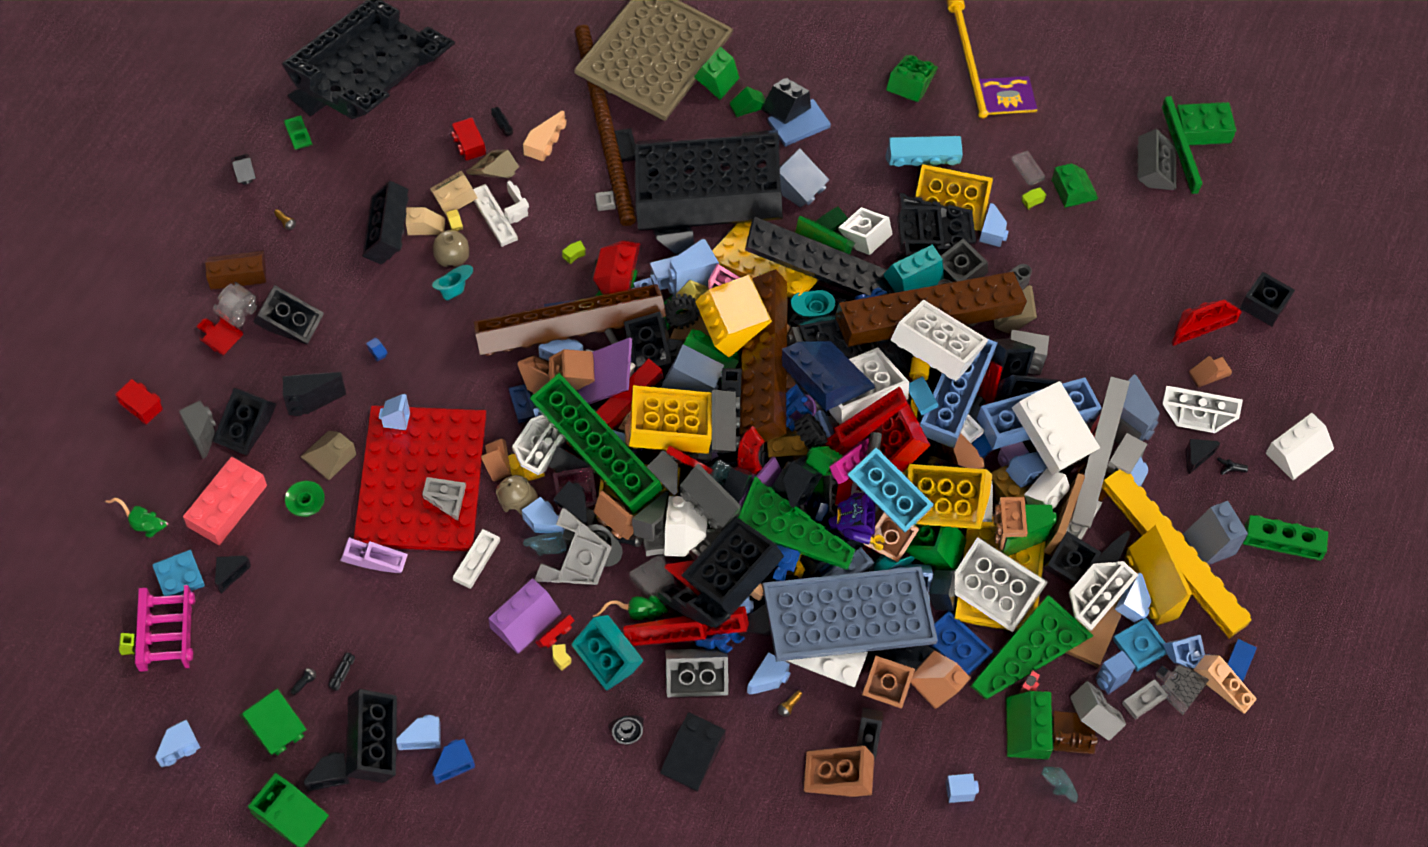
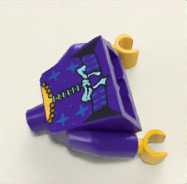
(857, 520)

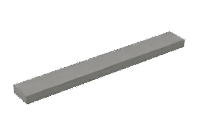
(1099, 459)

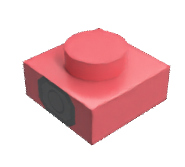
(1031, 683)

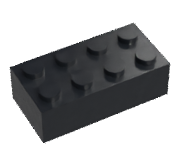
(385, 222)
(371, 736)

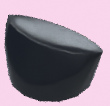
(627, 729)

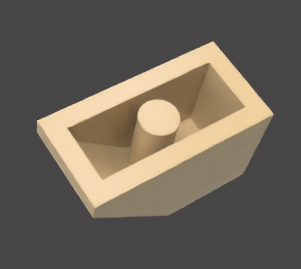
(424, 222)

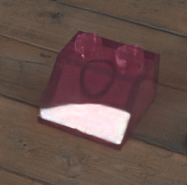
(583, 477)

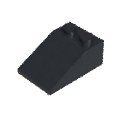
(288, 316)
(649, 340)
(311, 391)
(243, 421)
(693, 751)

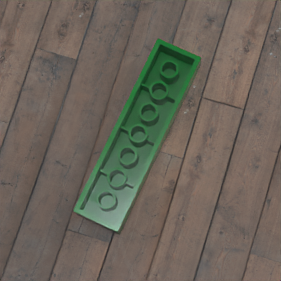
(596, 443)

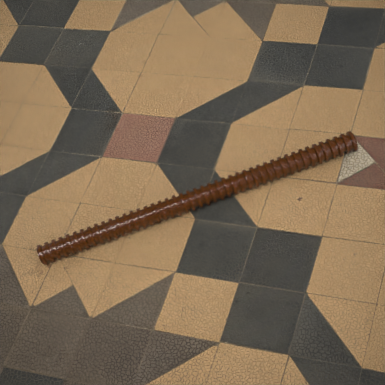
(607, 136)

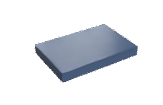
(802, 126)

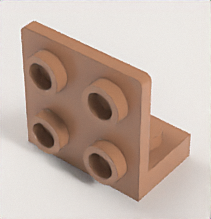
(1010, 519)

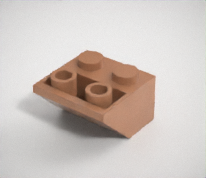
(574, 366)

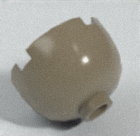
(451, 248)

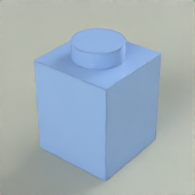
(961, 788)

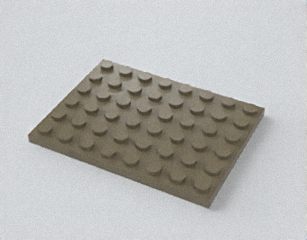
(653, 53)

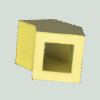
(454, 220)
(560, 656)

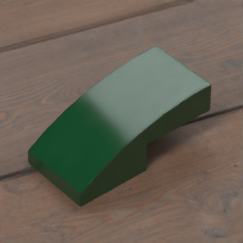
(832, 219)

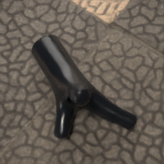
(1232, 466)

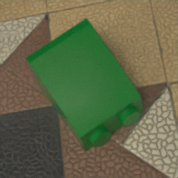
(1039, 526)
(938, 546)
(273, 722)

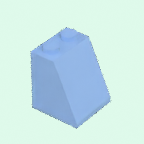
(692, 264)

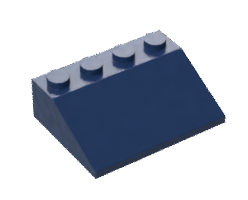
(825, 372)

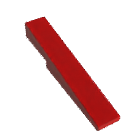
(620, 405)
(866, 421)
(682, 629)

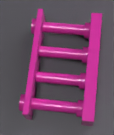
(146, 619)

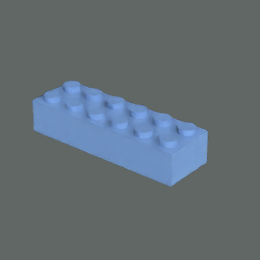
(956, 400)
(1004, 428)

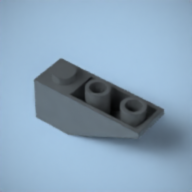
(652, 519)

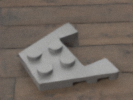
(584, 558)

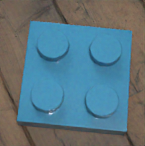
(177, 572)
(1141, 644)

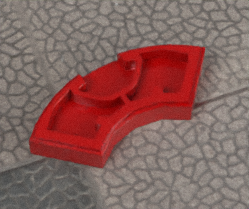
(749, 449)
(686, 459)

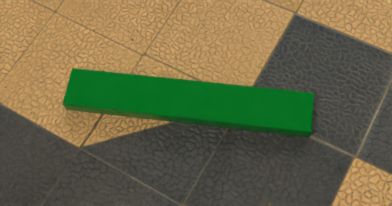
(1181, 145)

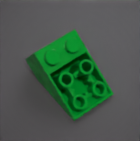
(911, 78)
(287, 811)

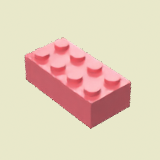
(225, 501)

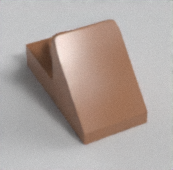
(1210, 371)
(497, 460)

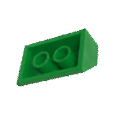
(821, 234)
(703, 344)
(1029, 725)

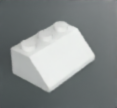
(1301, 446)

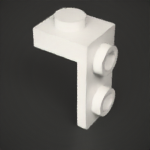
(519, 210)

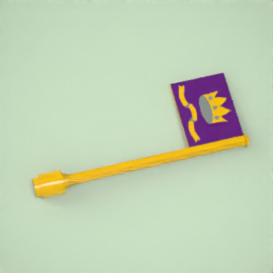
(993, 94)

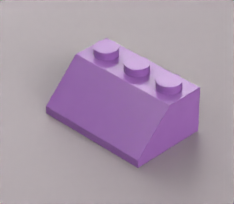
(524, 616)

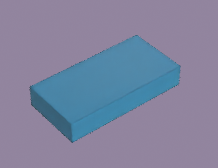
(922, 395)

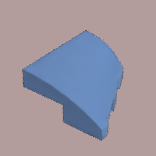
(1186, 651)

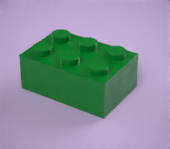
(1207, 123)

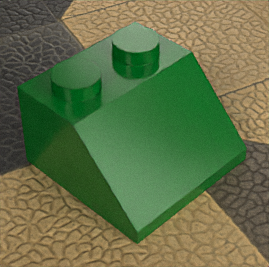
(718, 73)
(1073, 185)

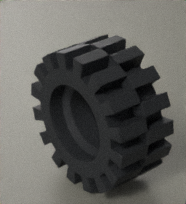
(686, 318)
(810, 431)

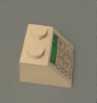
(454, 192)

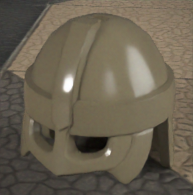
(515, 493)

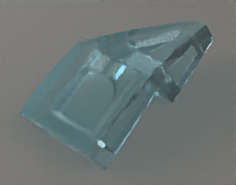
(547, 543)
(1060, 779)

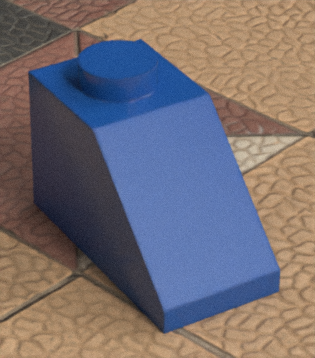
(453, 761)

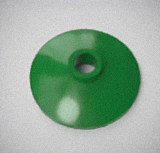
(304, 491)

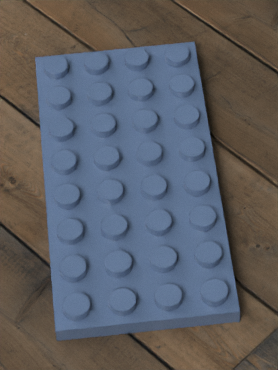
(849, 613)

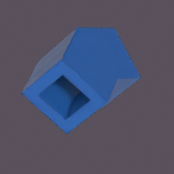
(377, 349)

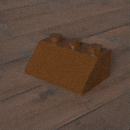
(240, 268)

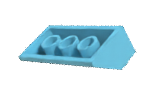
(924, 151)
(890, 490)

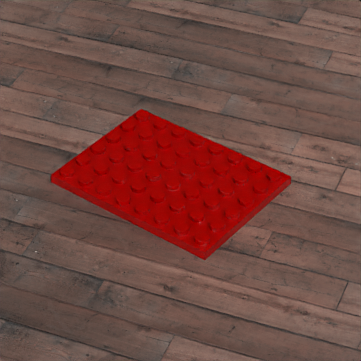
(394, 473)

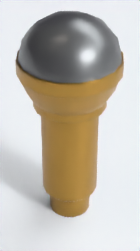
(288, 223)
(785, 708)

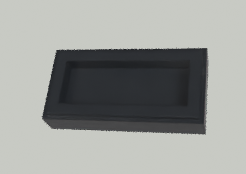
(626, 144)

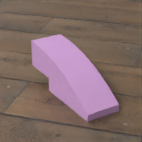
(373, 556)

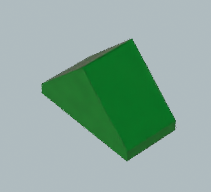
(747, 102)

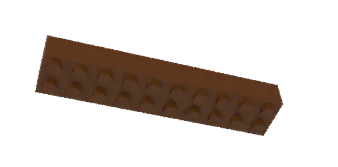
(965, 300)
(566, 319)
(762, 369)

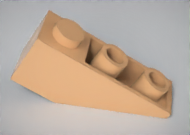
(540, 139)
(1225, 682)

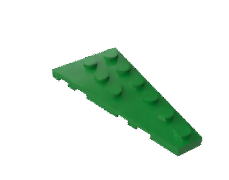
(792, 527)
(1038, 641)

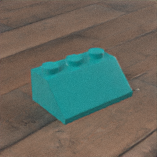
(916, 271)
(607, 651)

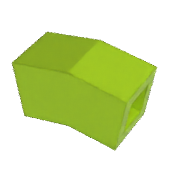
(1033, 197)
(574, 252)
(126, 644)

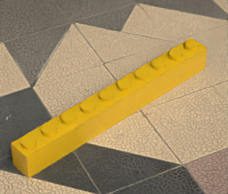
(1204, 586)

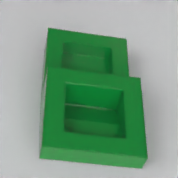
(297, 132)

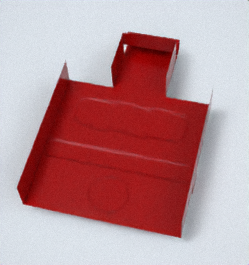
(221, 336)

